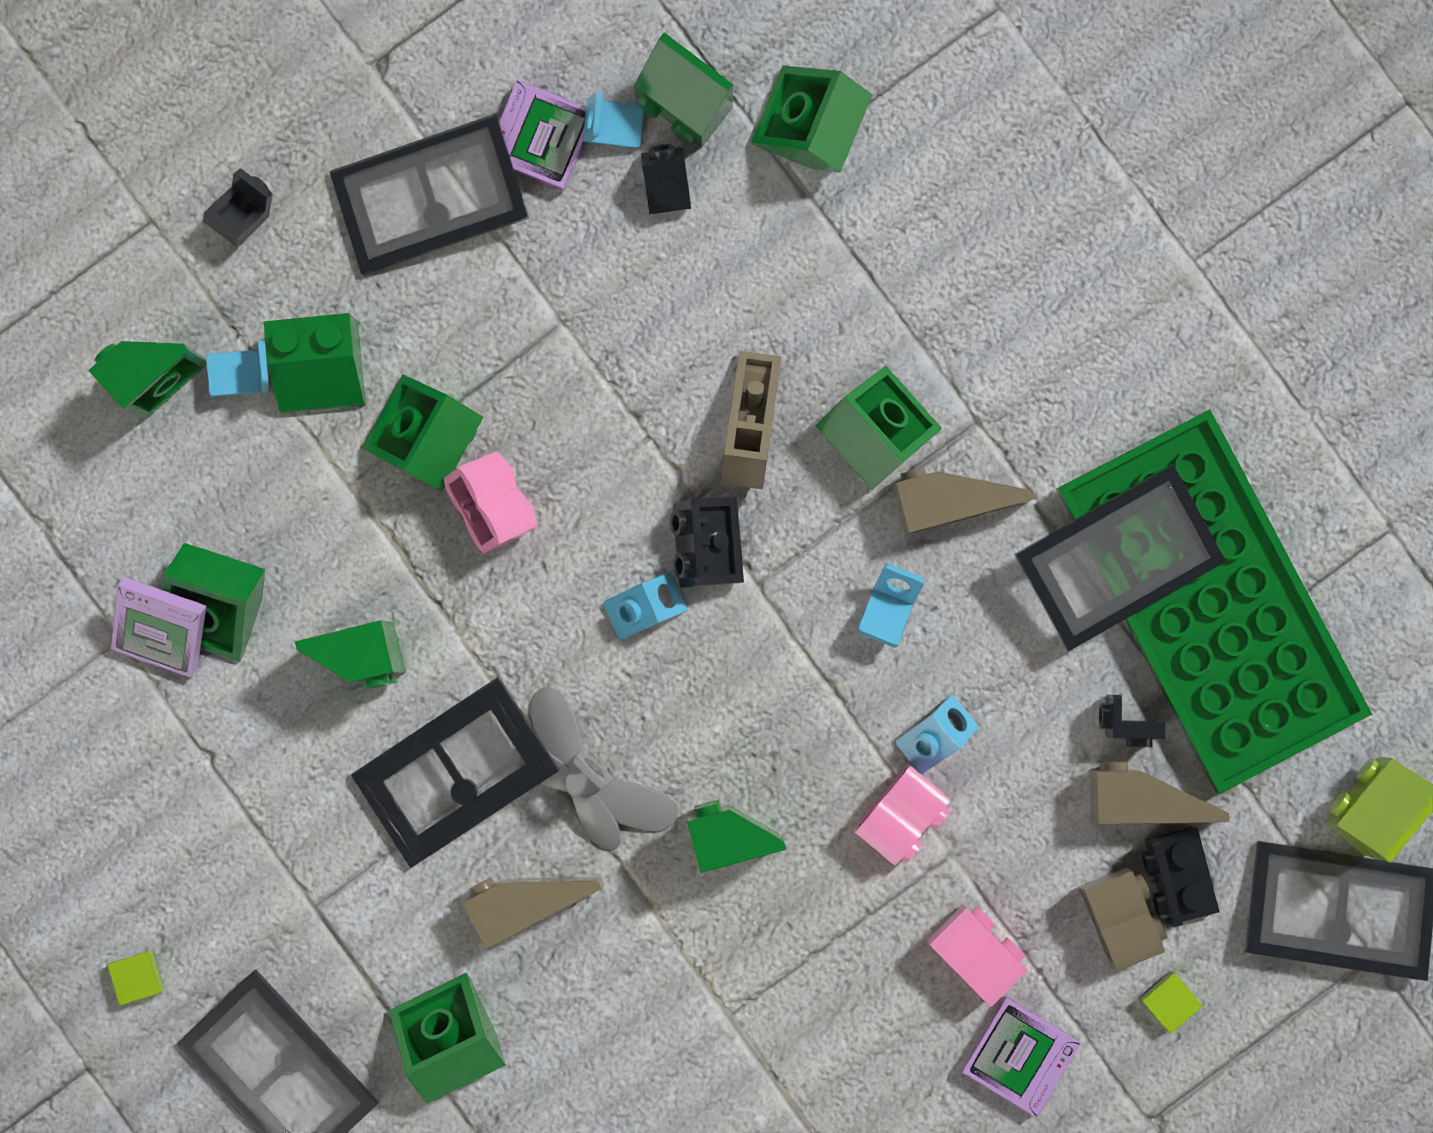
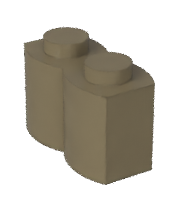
(1123, 918)

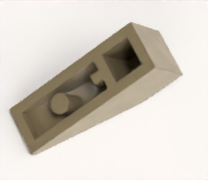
(750, 420)
(946, 498)
(1135, 797)
(517, 904)

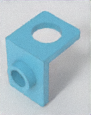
(612, 122)
(238, 372)
(890, 606)
(641, 607)
(936, 737)

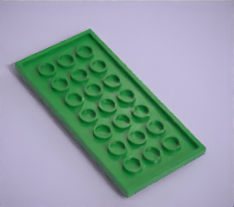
(1243, 642)

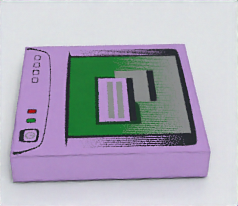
(543, 134)
(157, 627)
(1020, 1056)

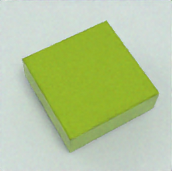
(135, 977)
(1171, 1002)

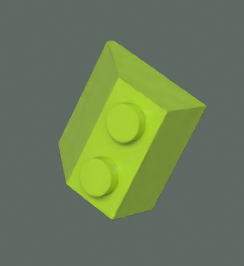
(1382, 808)

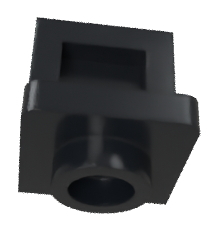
(665, 179)
(240, 208)
(1135, 732)

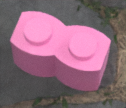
(490, 502)
(903, 815)
(977, 954)

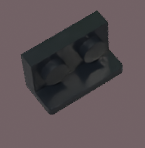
(707, 542)
(1180, 876)

